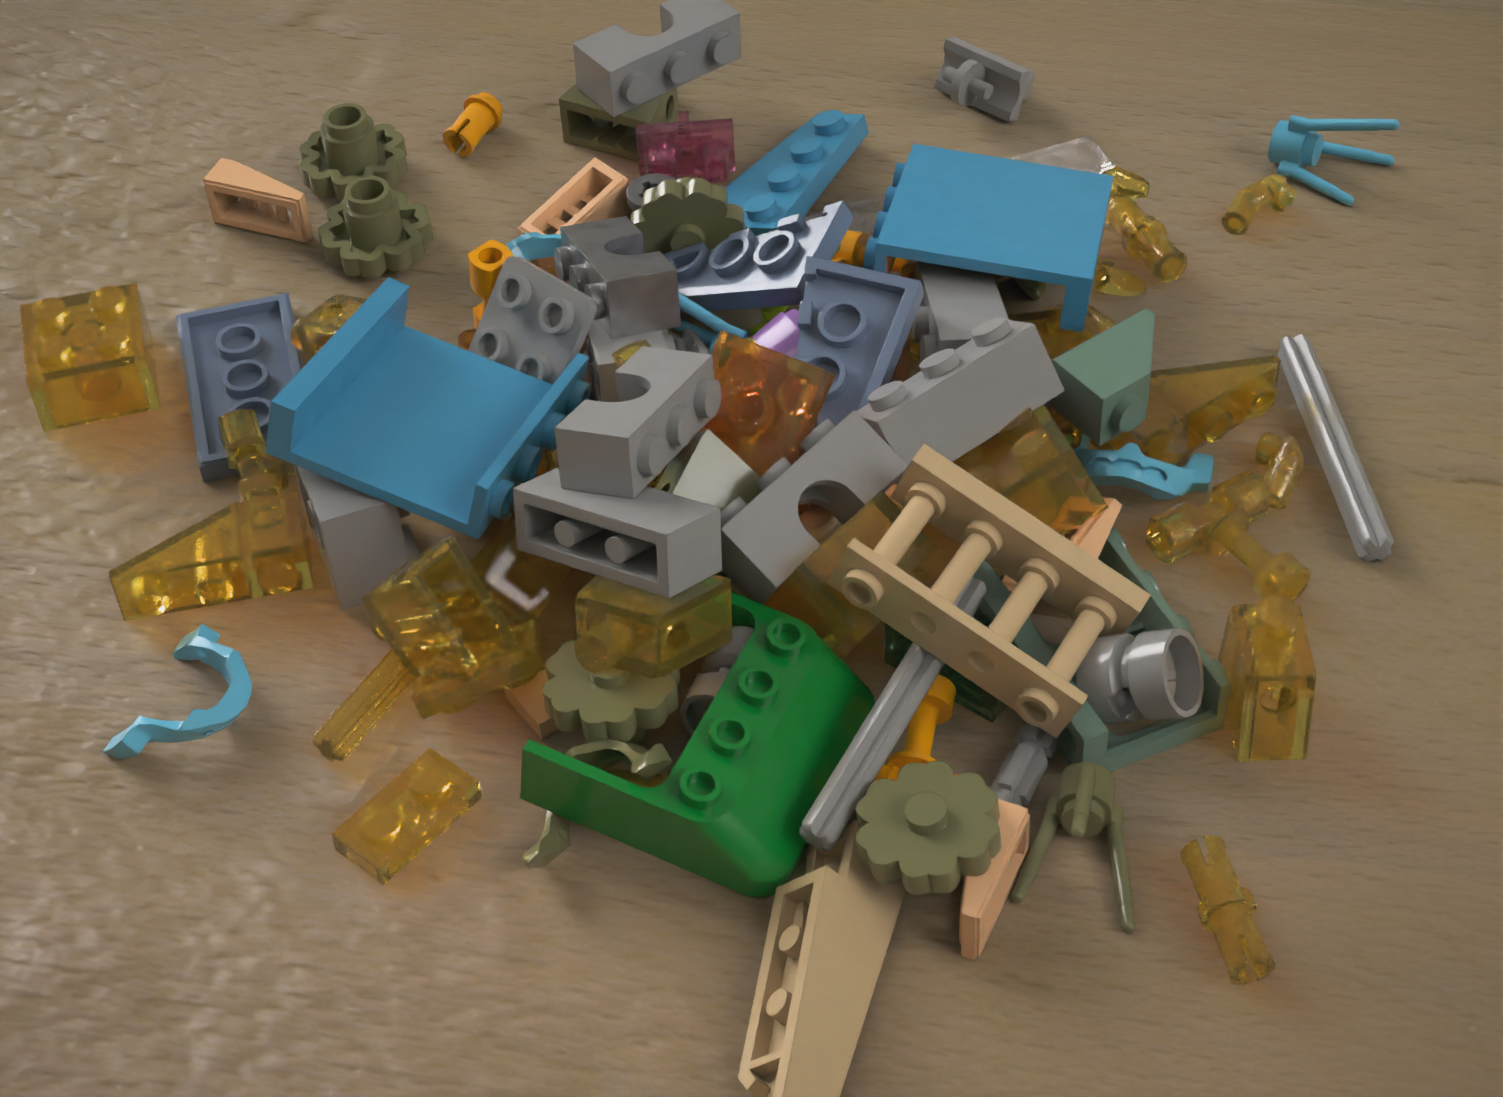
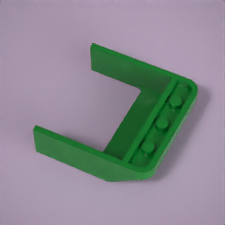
(745, 772)

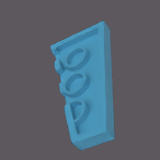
(796, 170)

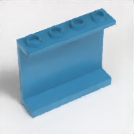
(995, 220)
(419, 417)

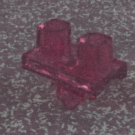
(687, 148)

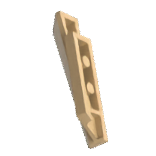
(818, 973)

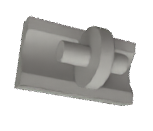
(983, 79)

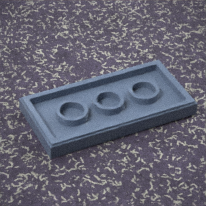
(233, 362)

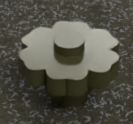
(351, 149)
(686, 214)
(375, 230)
(607, 703)
(928, 827)

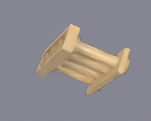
(1018, 546)

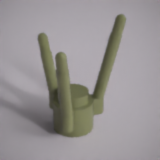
(1084, 809)

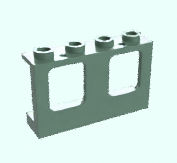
(1086, 735)

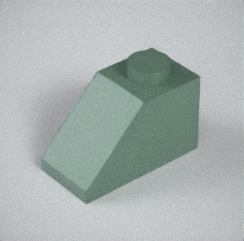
(1108, 379)

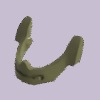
(600, 755)

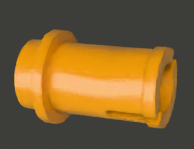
(480, 115)

